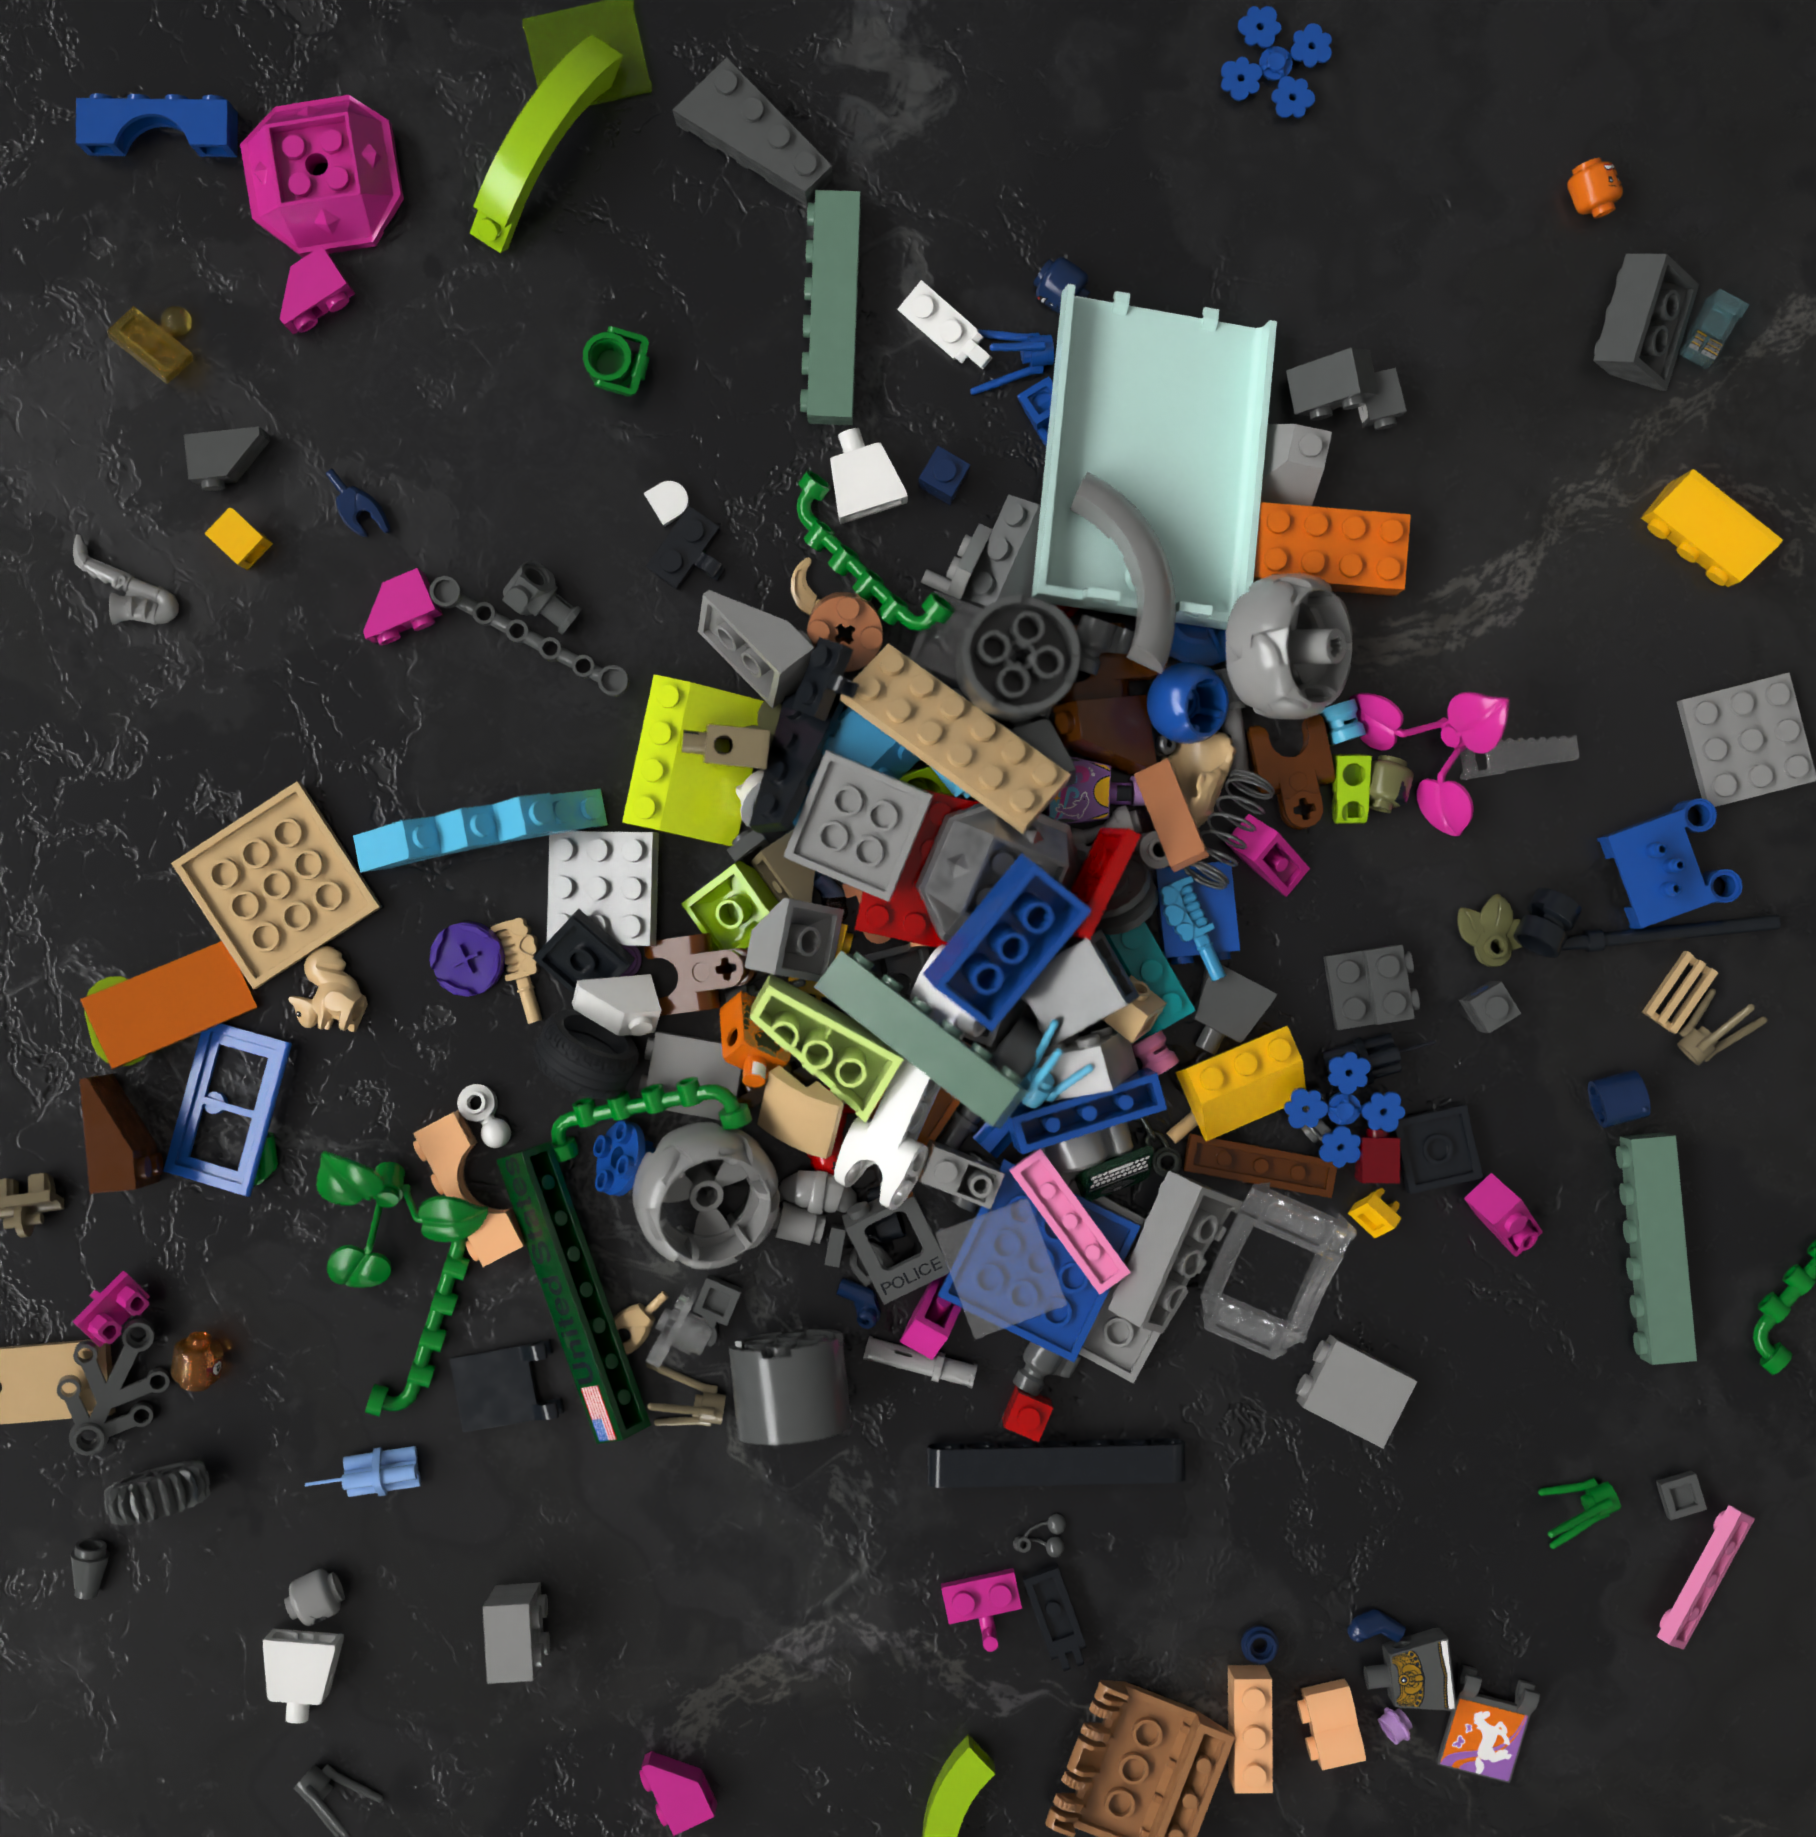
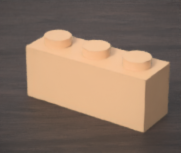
(1251, 1723)

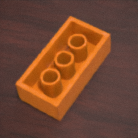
(1342, 546)

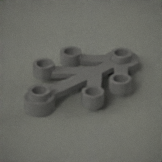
(110, 1393)

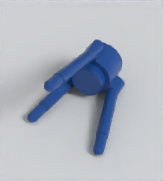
(1033, 347)

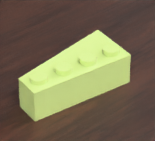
(827, 1044)

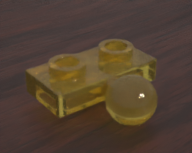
(154, 344)

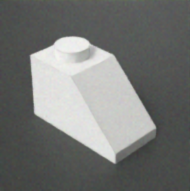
(619, 1003)

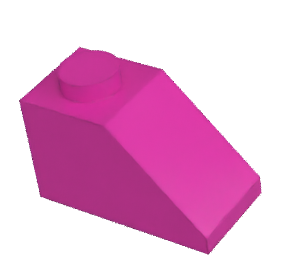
(1269, 856)
(930, 1321)

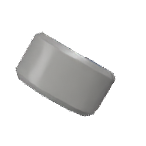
(1090, 1149)

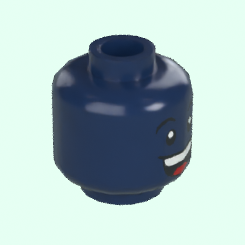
(1055, 277)

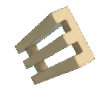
(1691, 1001)

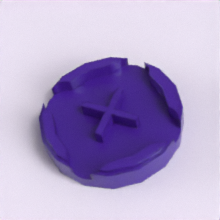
(467, 958)

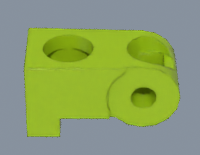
(1351, 788)

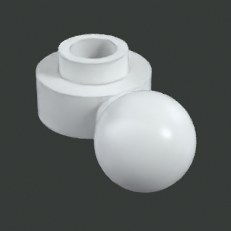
(494, 1131)

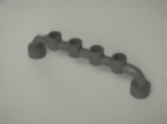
(449, 594)

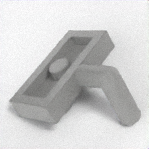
(960, 568)

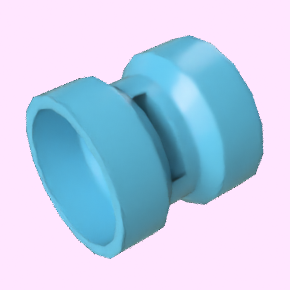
(1343, 722)

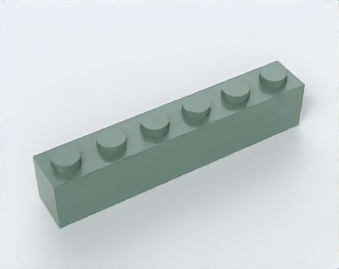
(833, 307)
(922, 1039)
(1656, 1248)

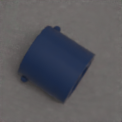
(1619, 1098)

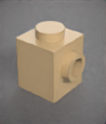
(1139, 1015)

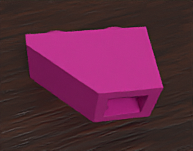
(313, 290)
(400, 606)
(1504, 1214)
(680, 1791)

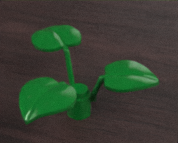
(349, 1182)

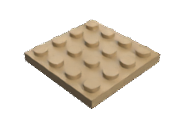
(276, 885)

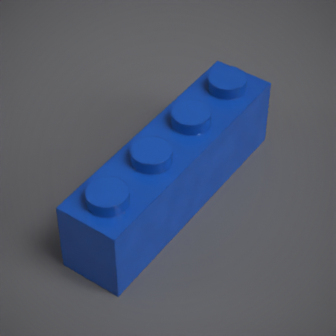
(1086, 1114)

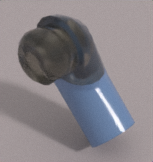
(830, 893)

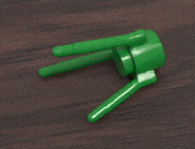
(1598, 1504)

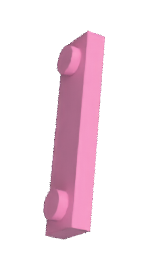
(1069, 1221)
(1680, 1621)

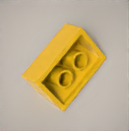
(1710, 529)
(1243, 1082)

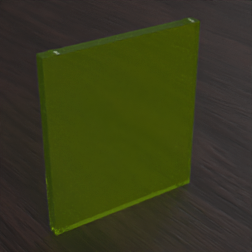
(611, 21)

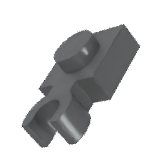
(717, 1304)

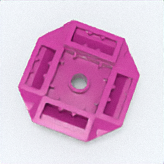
(343, 205)

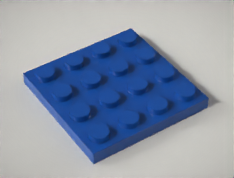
(1066, 1328)

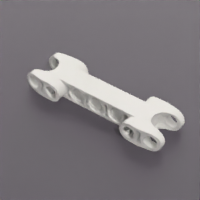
(894, 1130)

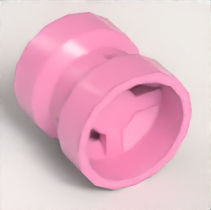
(1154, 1053)

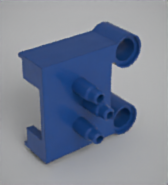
(1662, 868)

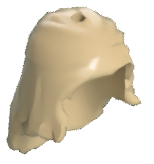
(1203, 772)

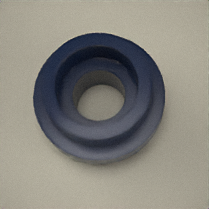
(1262, 1655)

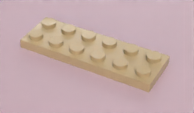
(956, 738)

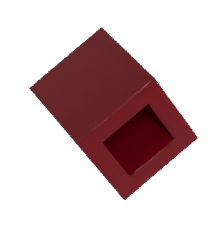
(1378, 1158)

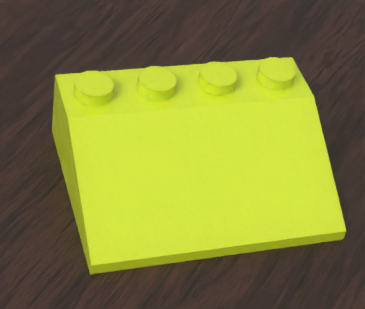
(674, 788)

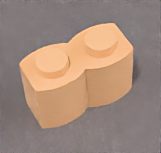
(1332, 1724)

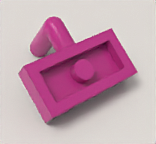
(981, 1599)

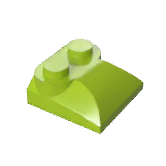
(731, 906)

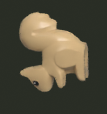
(336, 995)

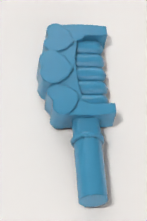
(1185, 914)

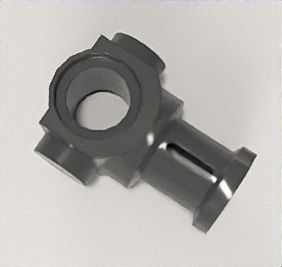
(534, 592)

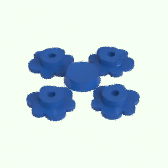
(1276, 62)
(1344, 1109)

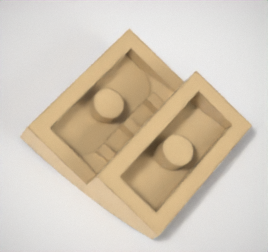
(800, 1114)

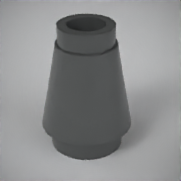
(88, 1567)

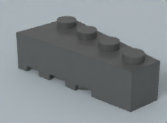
(750, 129)

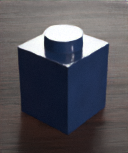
(944, 475)

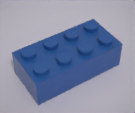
(1006, 942)

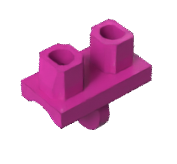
(111, 1309)

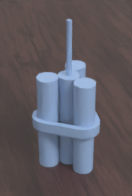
(378, 1472)

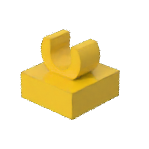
(1375, 1214)

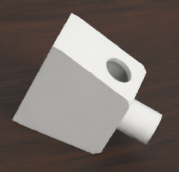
(864, 478)
(300, 1669)

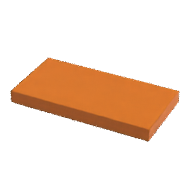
(168, 1004)

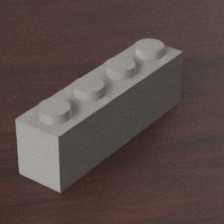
(1171, 1250)

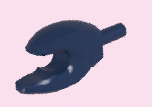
(354, 502)

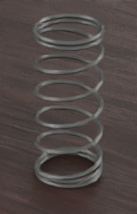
(1222, 880)

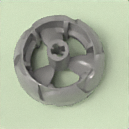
(1287, 669)
(681, 1173)

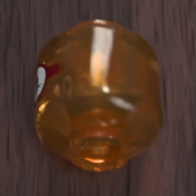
(197, 1361)

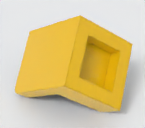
(238, 539)

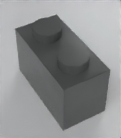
(1332, 383)

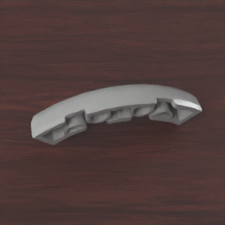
(1145, 562)

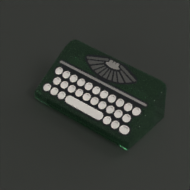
(1115, 1174)

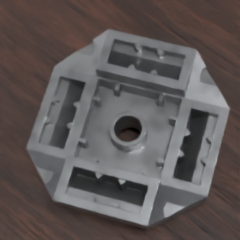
(976, 851)

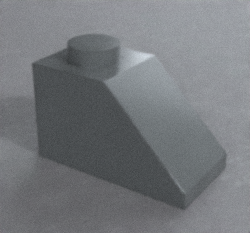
(222, 455)

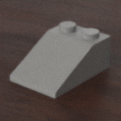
(757, 645)

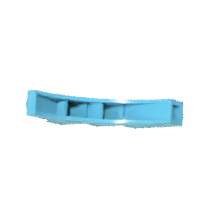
(479, 827)

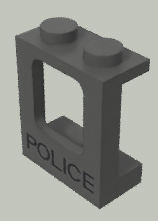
(908, 1274)

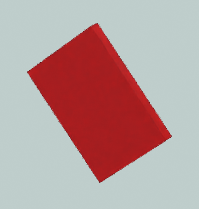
(1101, 874)

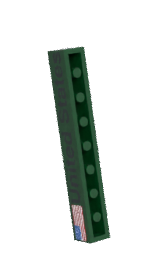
(574, 1293)

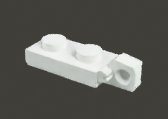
(944, 325)

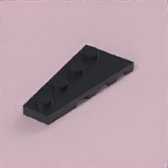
(791, 760)

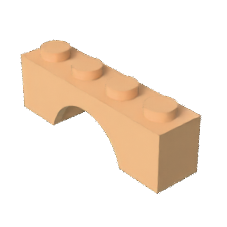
(446, 1148)

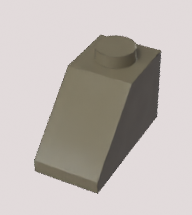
(782, 875)

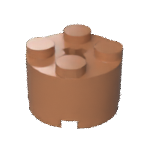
(848, 610)

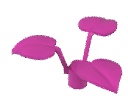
(1472, 723)

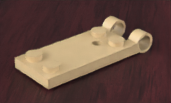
(32, 1375)

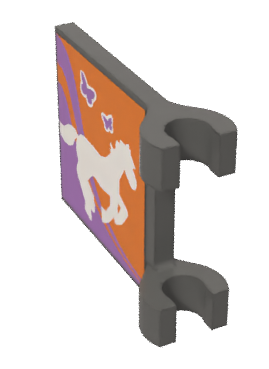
(1485, 1730)

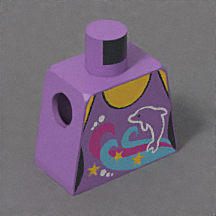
(1090, 796)

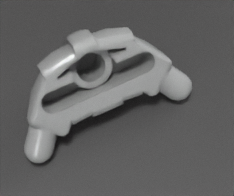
(817, 1192)

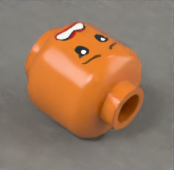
(1595, 187)

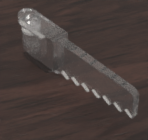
(1520, 754)

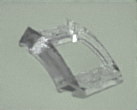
(1293, 1223)

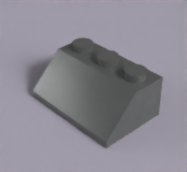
(1646, 320)
(1008, 556)

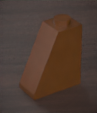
(1108, 731)

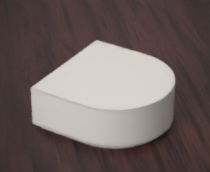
(668, 501)

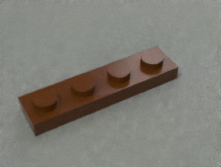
(1260, 1165)

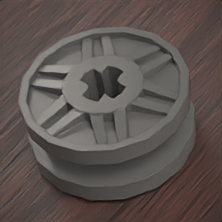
(1131, 900)

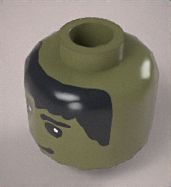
(1389, 783)

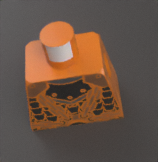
(746, 1043)

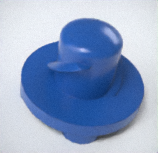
(619, 1157)

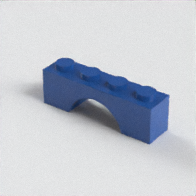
(111, 124)

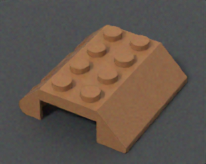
(1141, 1768)

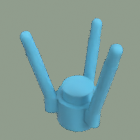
(1040, 1081)

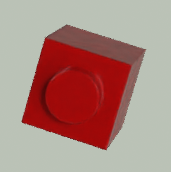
(1027, 1414)

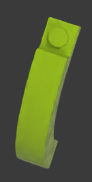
(536, 133)
(956, 1787)

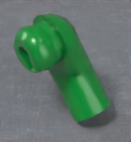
(268, 1160)

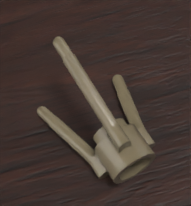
(1702, 1044)
(707, 1408)

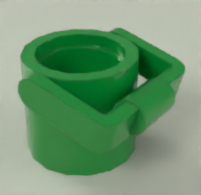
(612, 362)

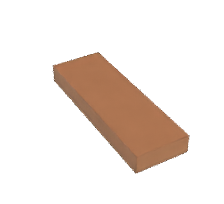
(1171, 815)

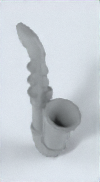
(142, 600)

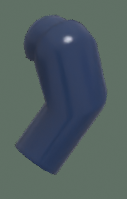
(864, 1301)
(1373, 1623)

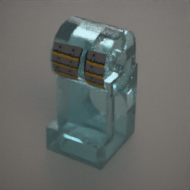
(1712, 328)

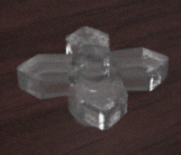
(680, 1329)

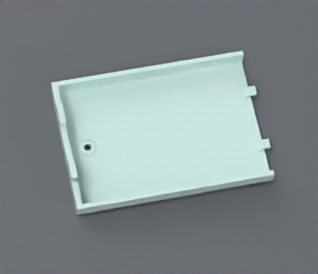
(1176, 425)

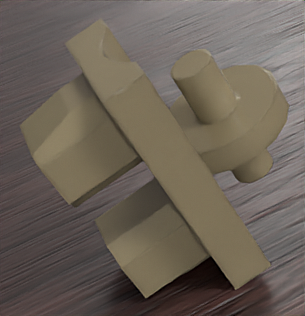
(27, 1209)

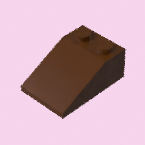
(116, 1140)

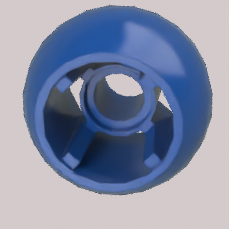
(1187, 702)

